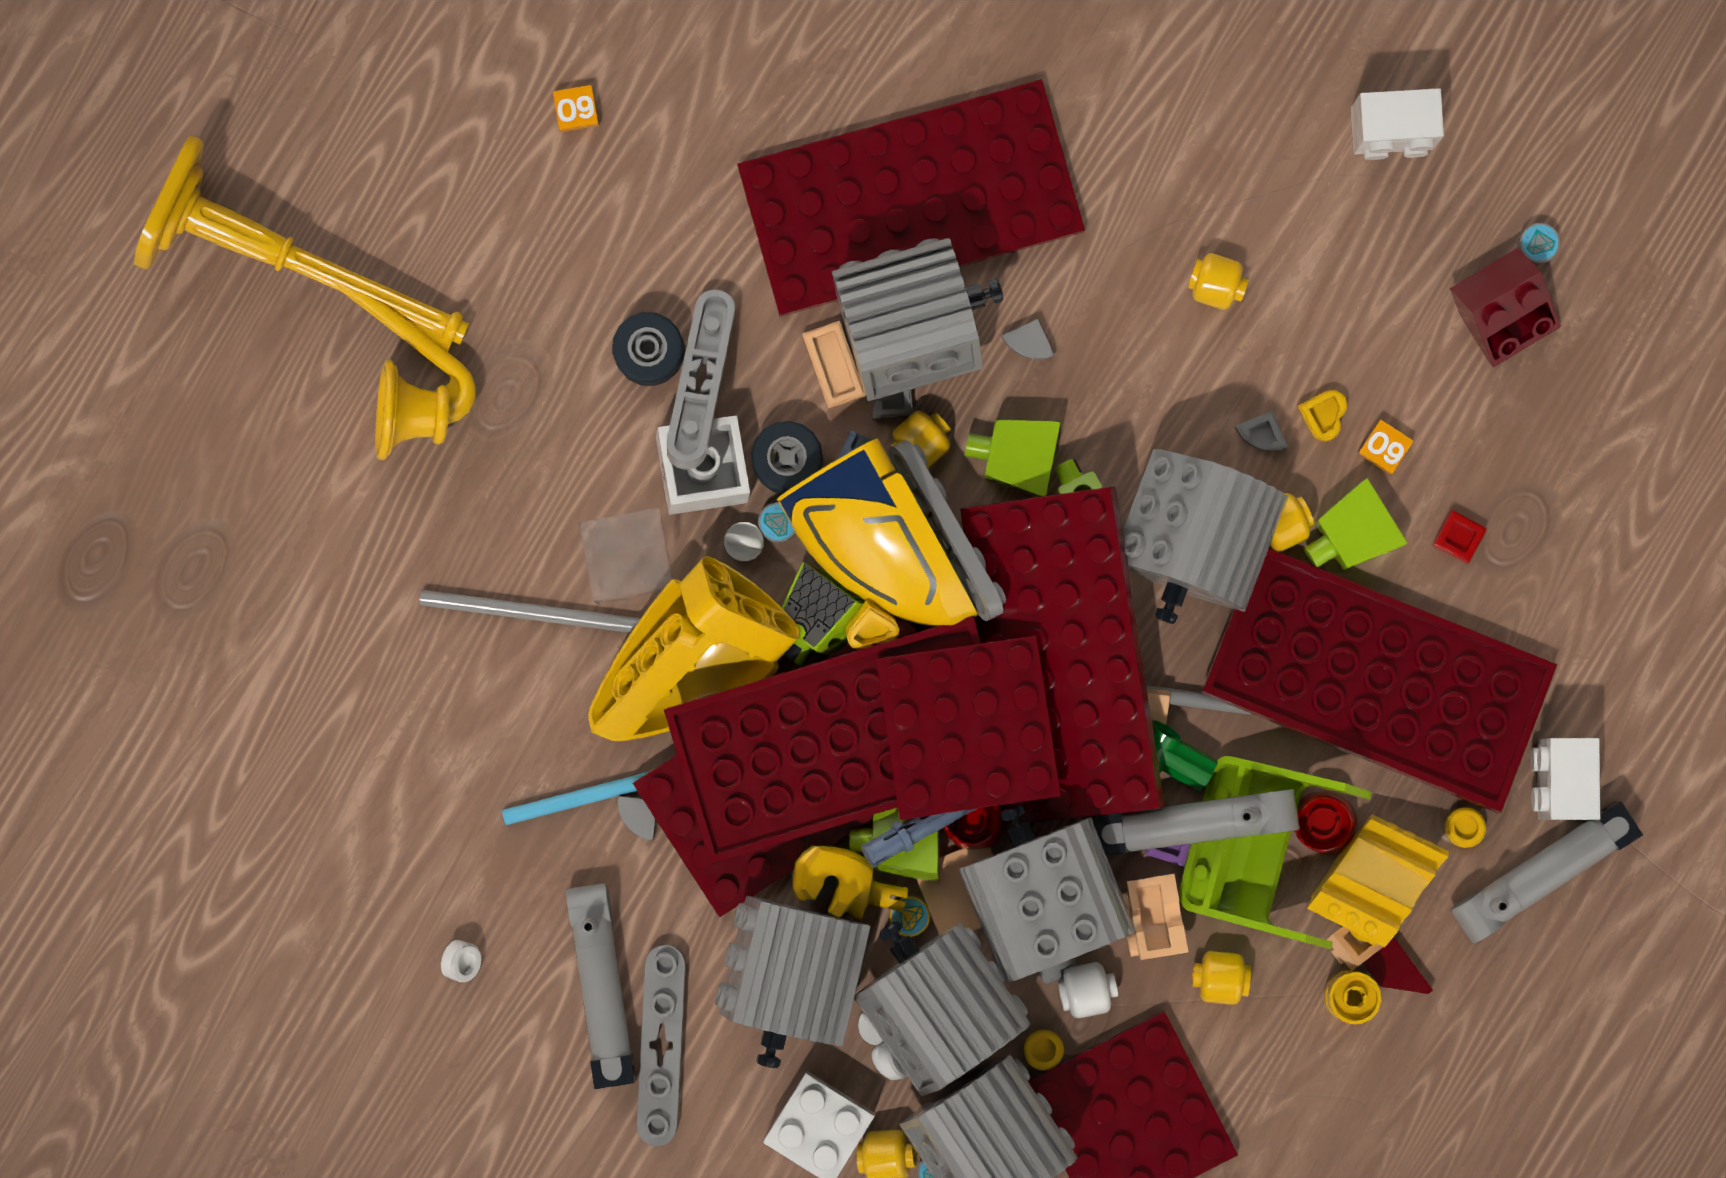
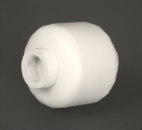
(1087, 990)

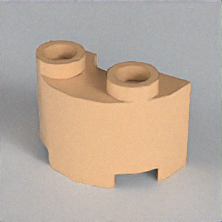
(1156, 918)

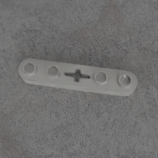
(695, 412)
(966, 561)
(661, 1085)

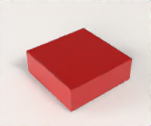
(1459, 537)

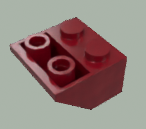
(1506, 306)

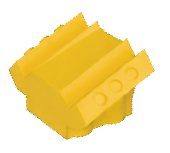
(1377, 880)

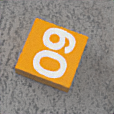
(575, 108)
(1385, 447)

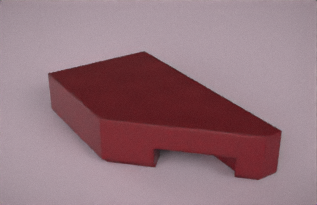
(1395, 970)

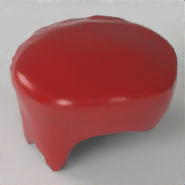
(1325, 822)
(977, 829)

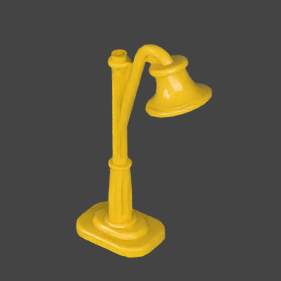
(401, 407)

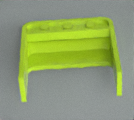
(1240, 875)

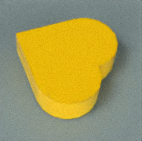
(1323, 414)
(870, 627)

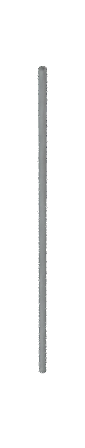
(627, 624)

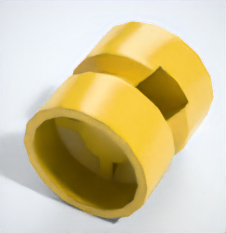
(1352, 997)

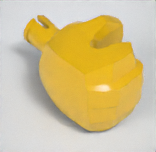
(854, 881)

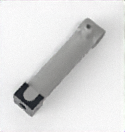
(1198, 822)
(1545, 872)
(600, 986)

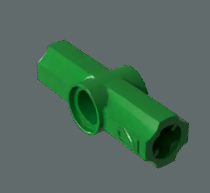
(1182, 759)

